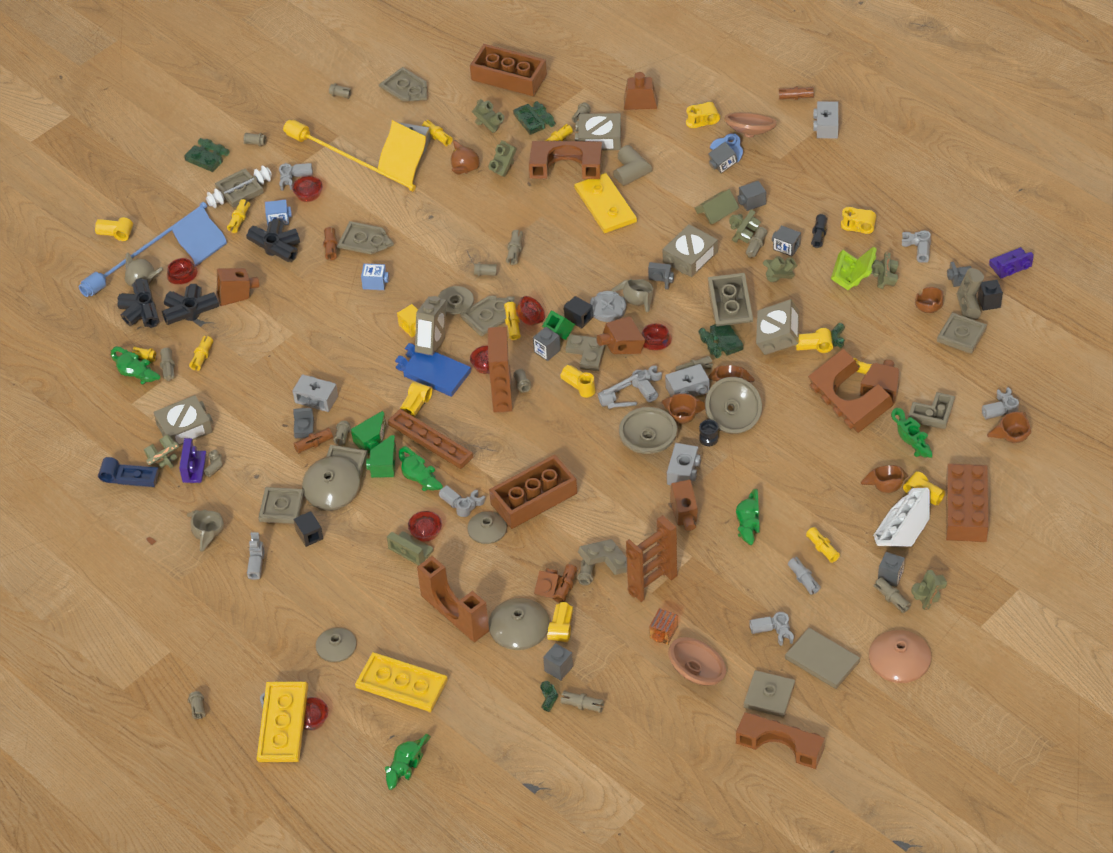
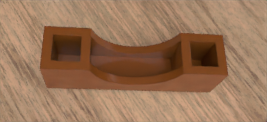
(756, 731)

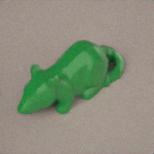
(129, 365)
(909, 432)
(415, 470)
(748, 517)
(405, 757)

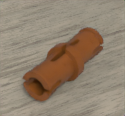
(795, 93)
(330, 243)
(324, 436)
(565, 583)

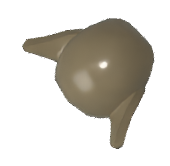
(139, 269)
(636, 292)
(205, 526)

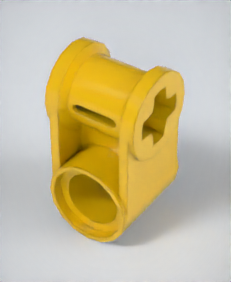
(703, 114)
(859, 221)

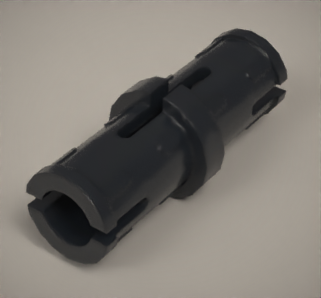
(819, 231)

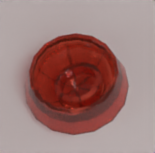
(307, 188)
(181, 271)
(530, 311)
(656, 337)
(479, 359)
(425, 525)
(315, 713)

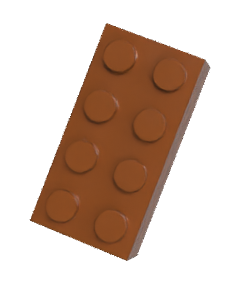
(508, 69)
(533, 491)
(967, 502)

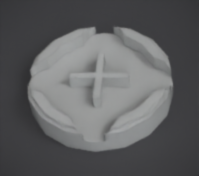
(608, 306)

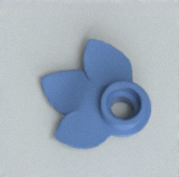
(735, 145)

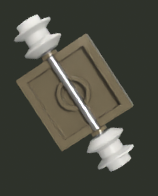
(239, 186)

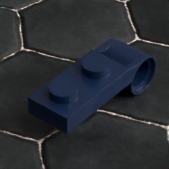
(113, 472)

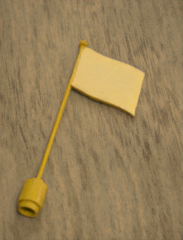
(398, 156)

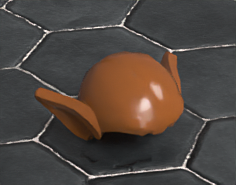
(463, 159)
(730, 371)
(683, 407)
(1012, 427)
(886, 478)

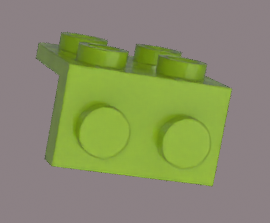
(850, 271)

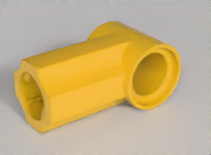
(119, 229)
(819, 340)
(582, 381)
(416, 397)
(919, 480)
(560, 626)

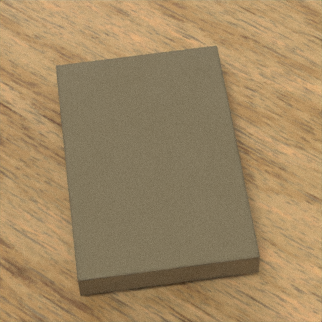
(822, 658)

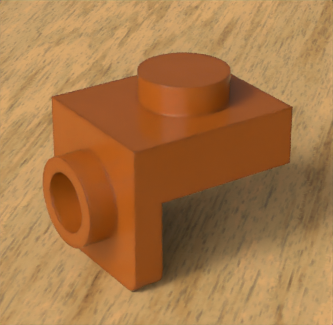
(547, 583)

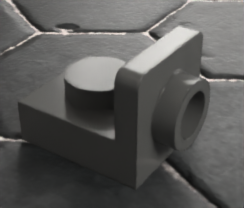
(661, 272)
(955, 274)
(303, 422)

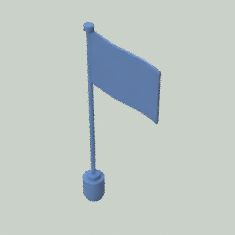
(193, 232)

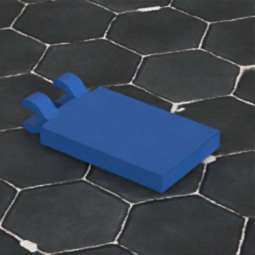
(433, 370)

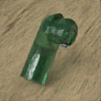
(836, 331)
(550, 695)

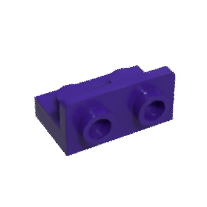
(1011, 262)
(192, 463)

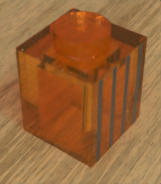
(663, 626)

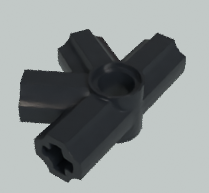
(275, 240)
(139, 305)
(189, 305)

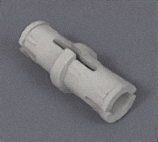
(804, 575)

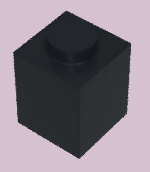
(990, 295)
(578, 311)
(308, 528)

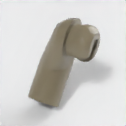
(216, 463)

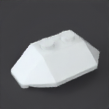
(905, 520)

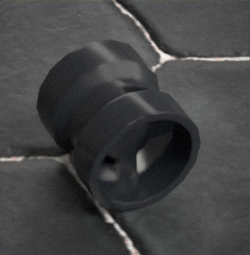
(708, 432)

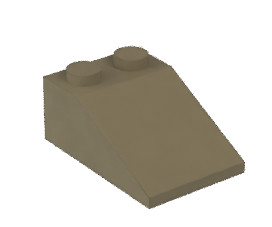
(729, 299)

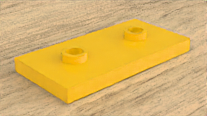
(605, 203)
(401, 682)
(282, 722)

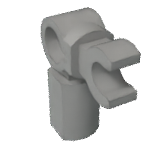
(288, 171)
(921, 240)
(643, 382)
(1007, 405)
(463, 505)
(256, 555)
(778, 622)

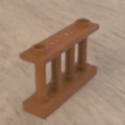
(666, 558)

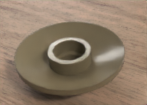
(457, 299)
(487, 527)
(339, 650)

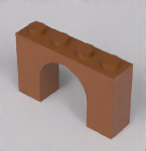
(547, 152)
(499, 369)
(856, 412)
(466, 614)

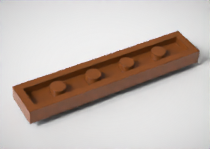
(430, 439)

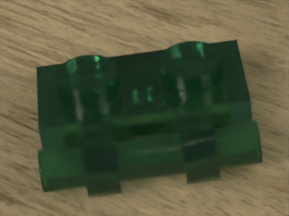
(530, 120)
(203, 157)
(726, 339)

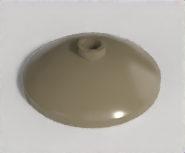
(739, 395)
(647, 430)
(332, 492)
(518, 631)

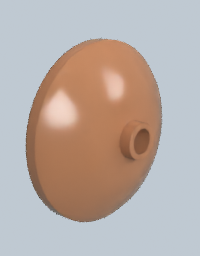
(750, 123)
(696, 661)
(900, 664)

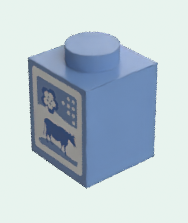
(278, 210)
(374, 276)

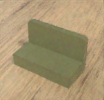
(718, 206)
(409, 547)

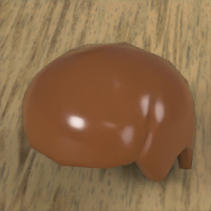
(930, 300)

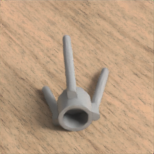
(608, 395)

